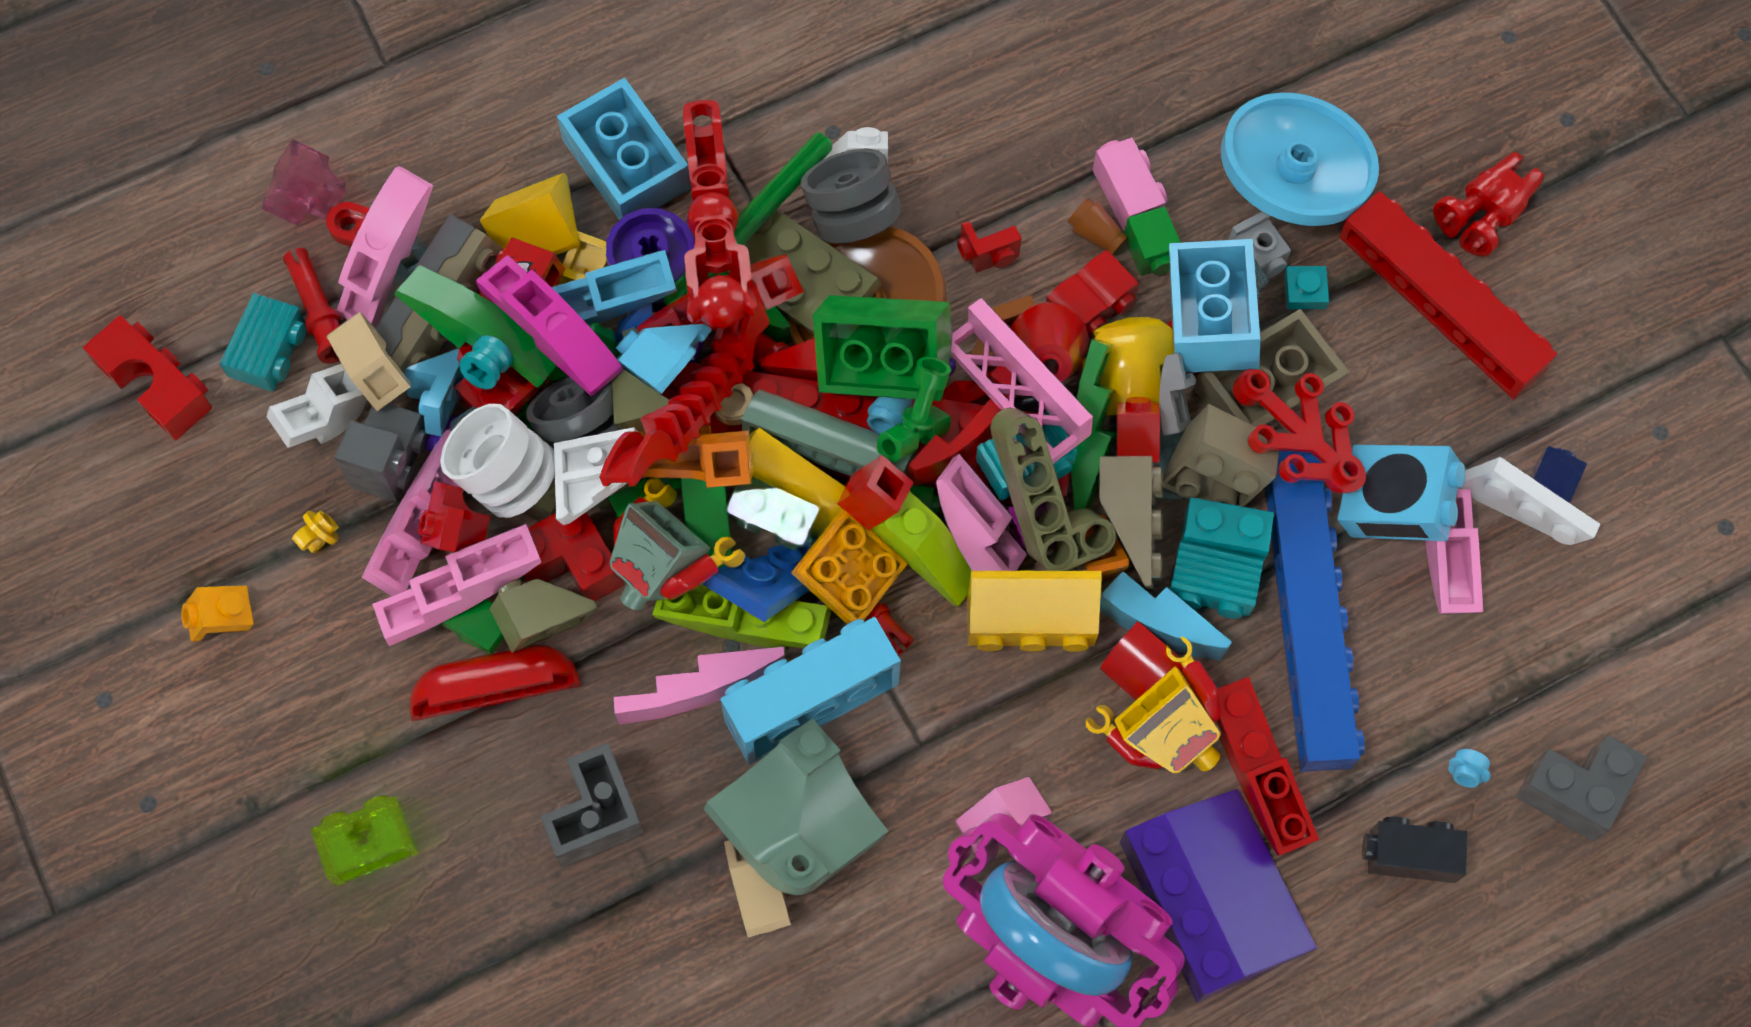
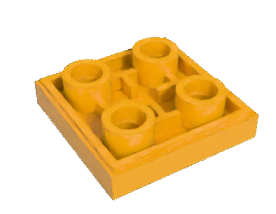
(849, 568)

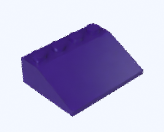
(1220, 892)

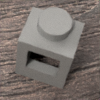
(1274, 254)

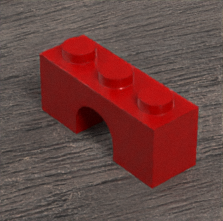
(127, 353)

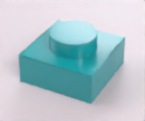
(1306, 287)

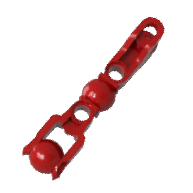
(713, 221)

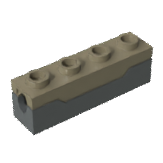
(455, 253)

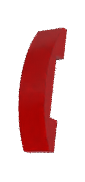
(774, 280)
(938, 453)

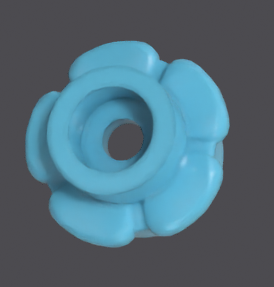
(1469, 768)

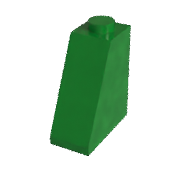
(706, 512)

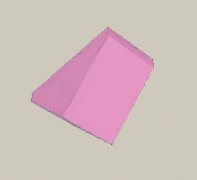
(1013, 799)

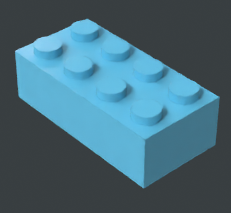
(816, 685)

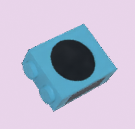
(1405, 493)

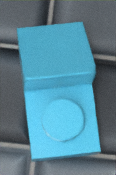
(434, 387)

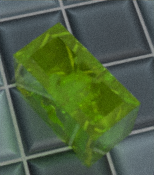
(387, 843)

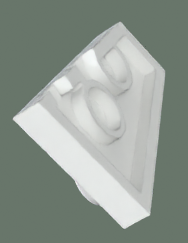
(1526, 500)

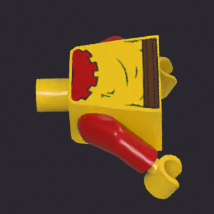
(1169, 721)

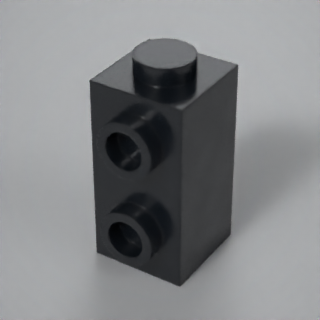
(1416, 851)

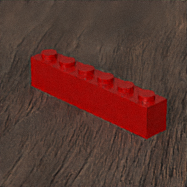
(1447, 295)

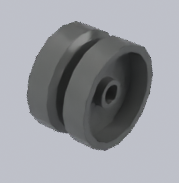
(851, 195)
(568, 412)

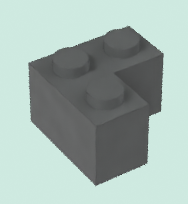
(382, 451)
(1583, 796)
(602, 815)

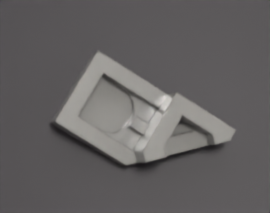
(1172, 399)

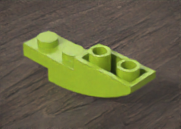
(715, 615)

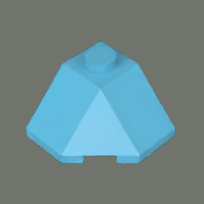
(660, 352)

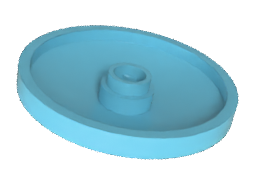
(1299, 159)

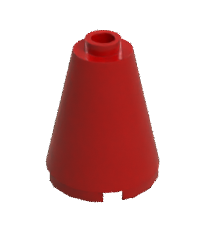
(1054, 337)

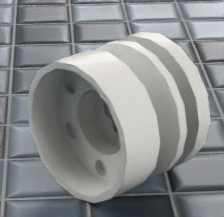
(498, 460)

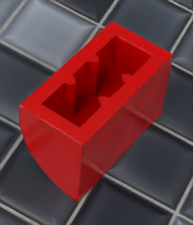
(1138, 661)

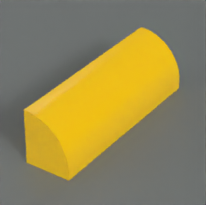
(794, 474)

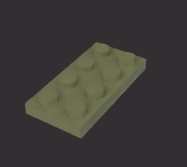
(816, 264)

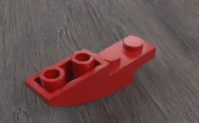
(1261, 769)

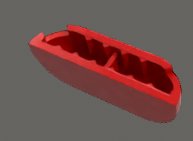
(491, 681)

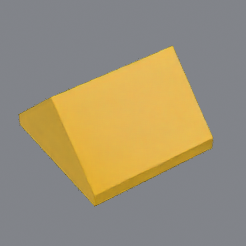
(535, 215)

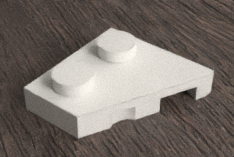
(578, 472)

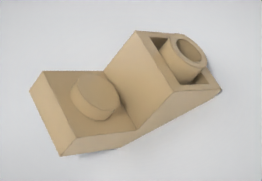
(367, 362)
(760, 904)

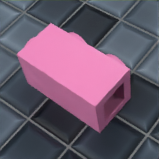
(1127, 179)

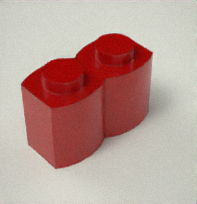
(1097, 291)

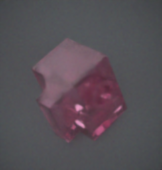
(302, 185)

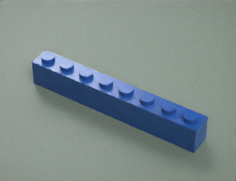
(1313, 623)

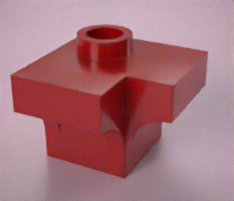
(449, 521)

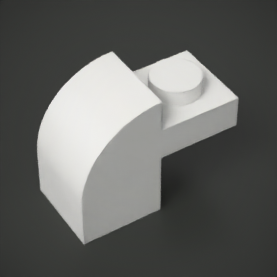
(322, 411)

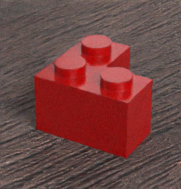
(574, 550)

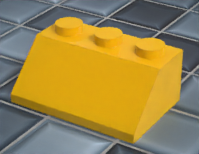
(1033, 609)

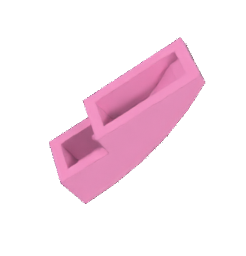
(977, 520)
(1456, 563)

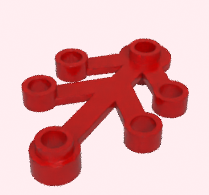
(1304, 433)

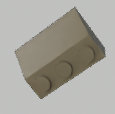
(1286, 355)

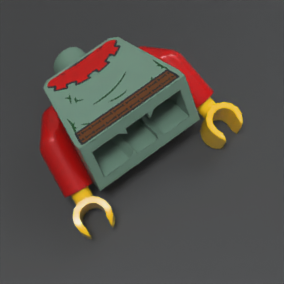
(659, 553)

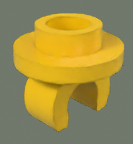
(319, 529)

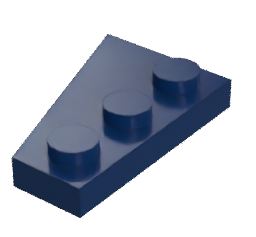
(763, 583)

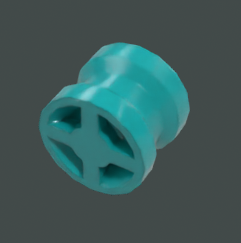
(486, 362)

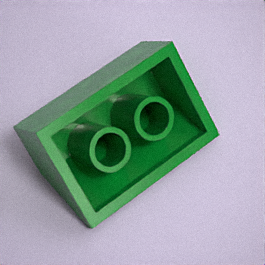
(875, 344)

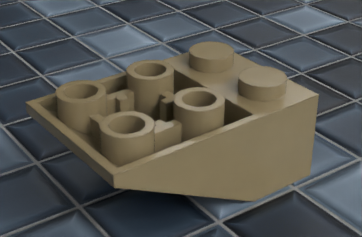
(1128, 498)

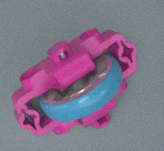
(1061, 923)

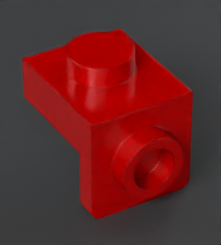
(990, 251)

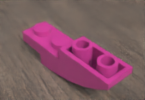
(552, 324)

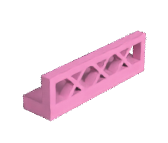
(1025, 368)

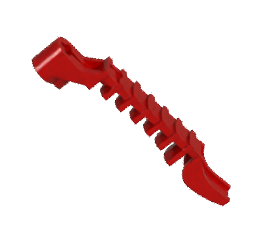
(679, 422)

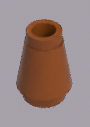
(1097, 226)

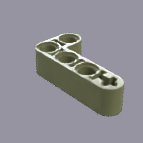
(1041, 487)

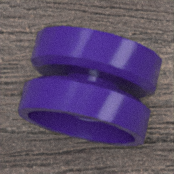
(647, 233)

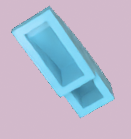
(619, 288)
(1163, 616)

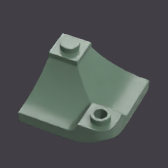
(797, 813)

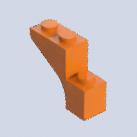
(714, 458)

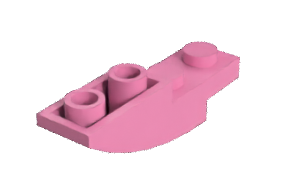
(381, 244)

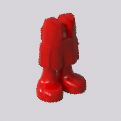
(1494, 190)

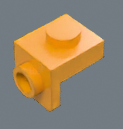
(217, 611)

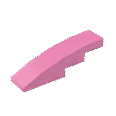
(400, 545)
(456, 587)
(697, 689)

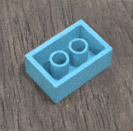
(624, 150)
(1215, 305)

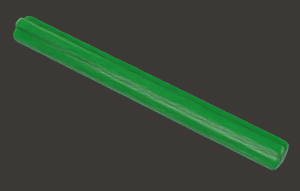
(770, 198)

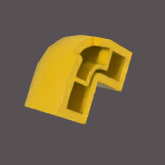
(1136, 358)

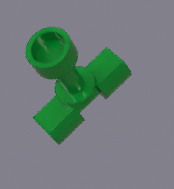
(921, 420)

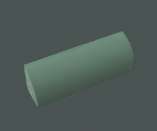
(815, 434)

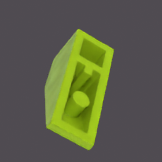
(927, 548)

